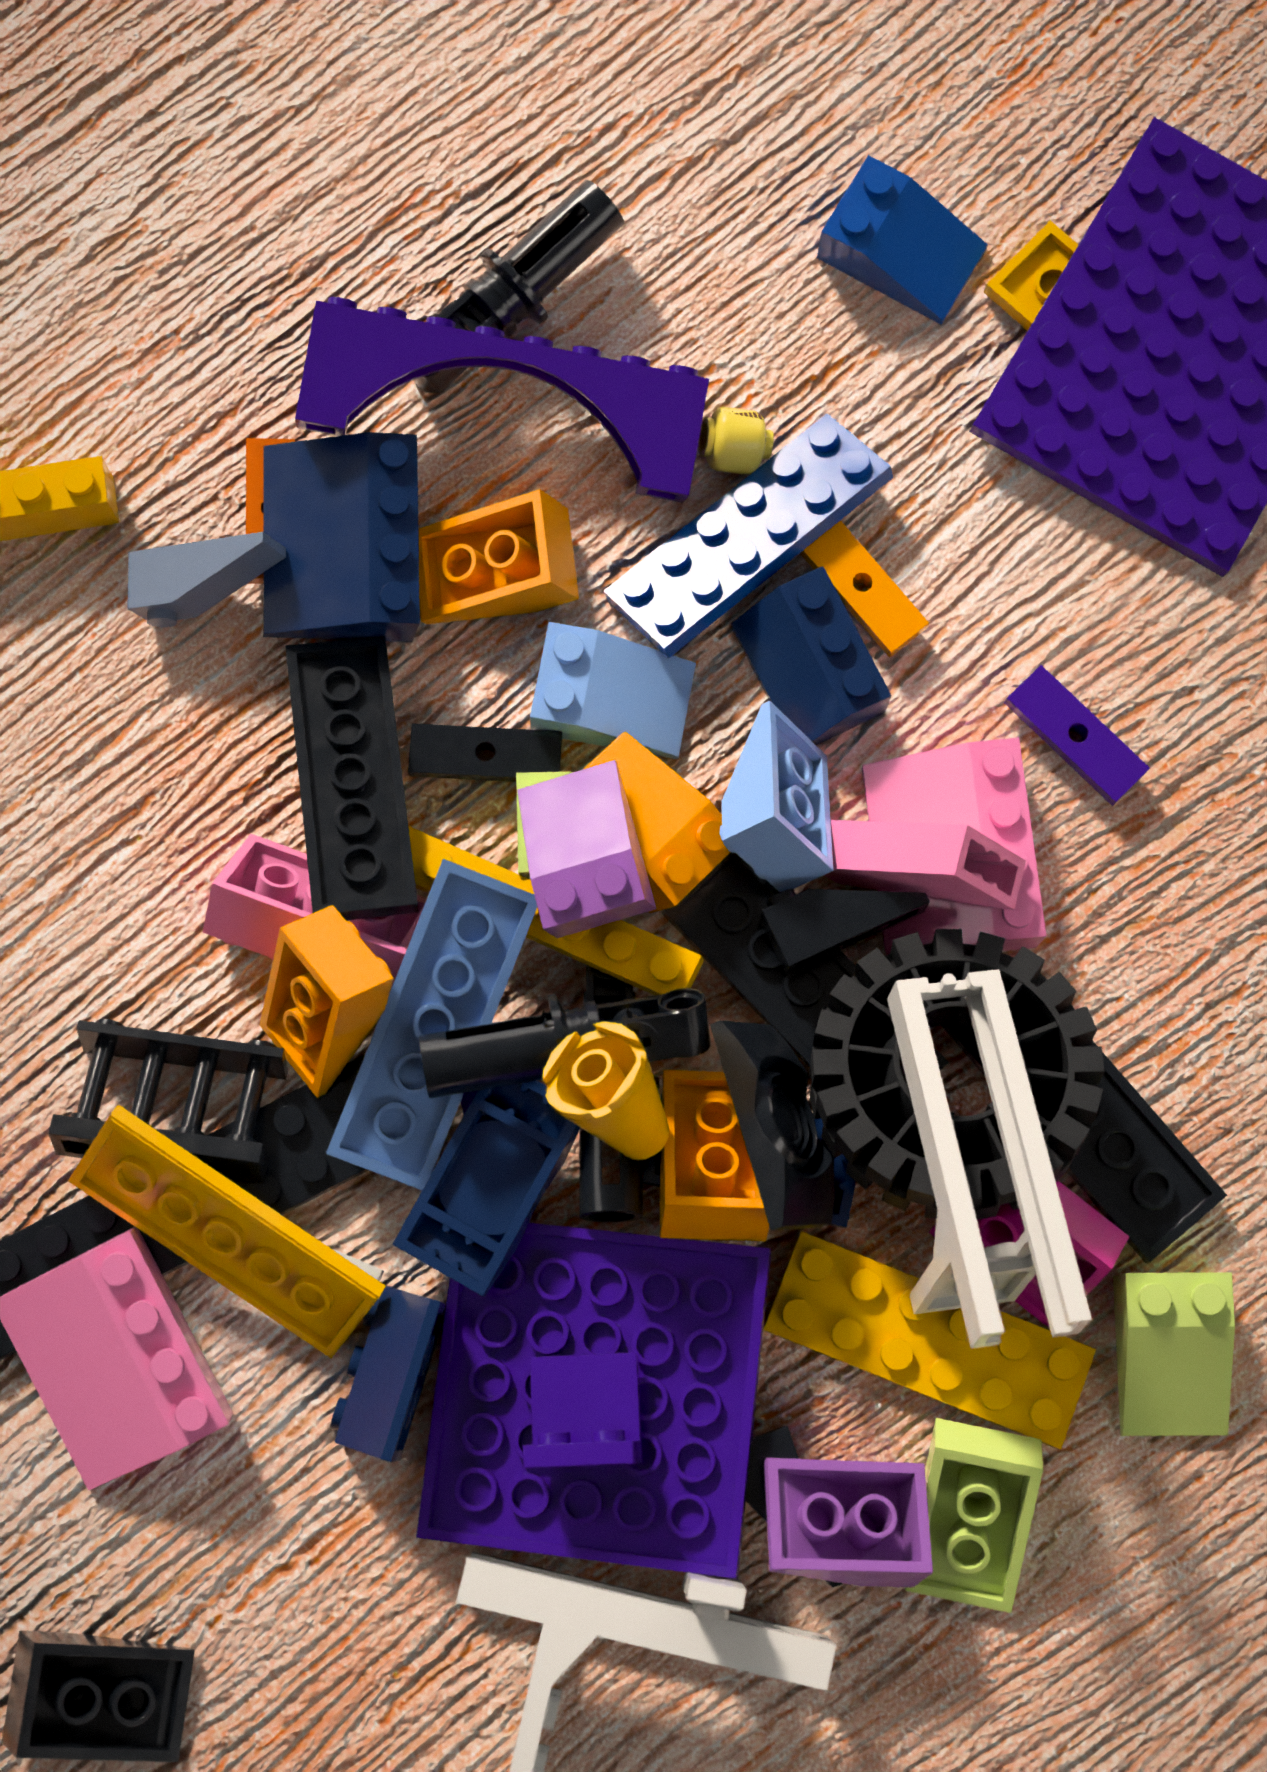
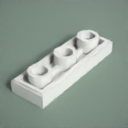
(714, 1595)

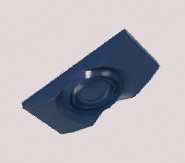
(488, 1184)

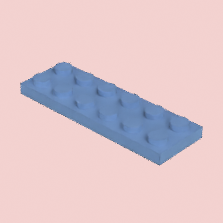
(445, 983)

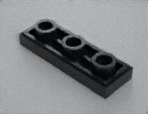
(453, 752)

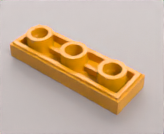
(883, 608)

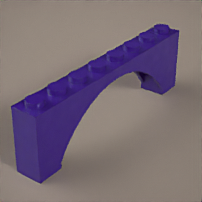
(366, 354)

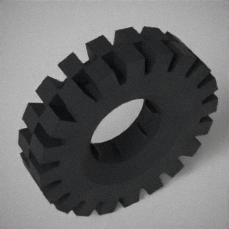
(870, 1108)

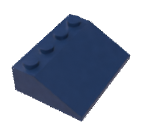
(348, 537)

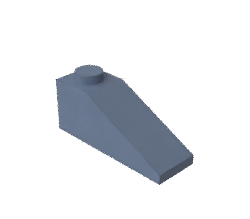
(195, 576)

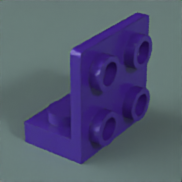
(584, 1411)

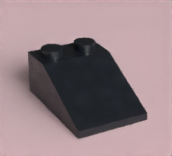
(96, 1698)

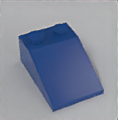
(900, 241)

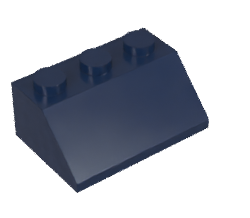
(812, 658)
(388, 1374)

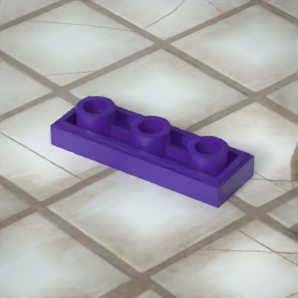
(1054, 712)

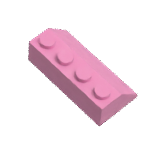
(270, 888)

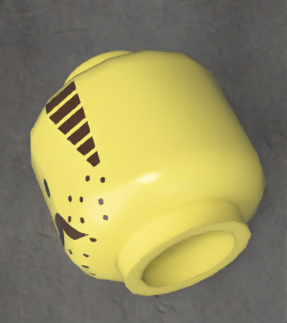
(735, 440)

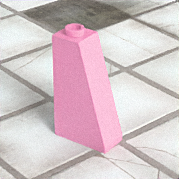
(926, 858)

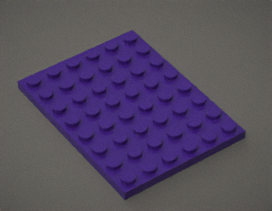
(1154, 355)

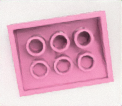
(975, 787)
(114, 1359)

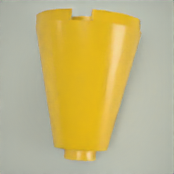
(608, 1089)

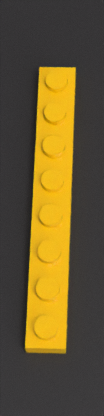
(610, 948)

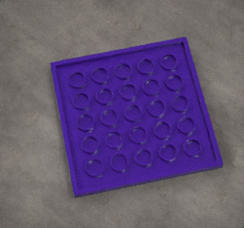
(698, 1336)

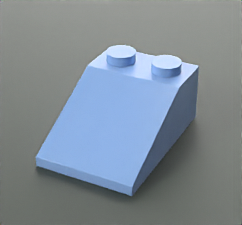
(608, 685)
(779, 804)

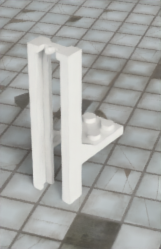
(961, 1269)
(581, 1609)

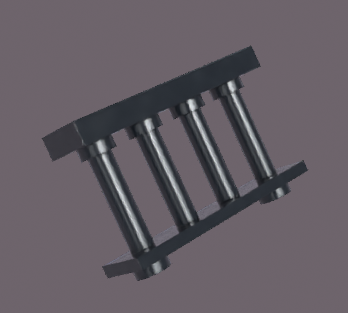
(234, 1156)

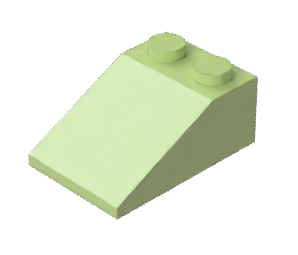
(1174, 1352)
(979, 1512)

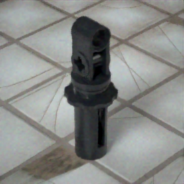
(530, 270)
(519, 1048)
(608, 1201)

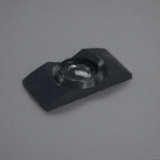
(777, 1125)

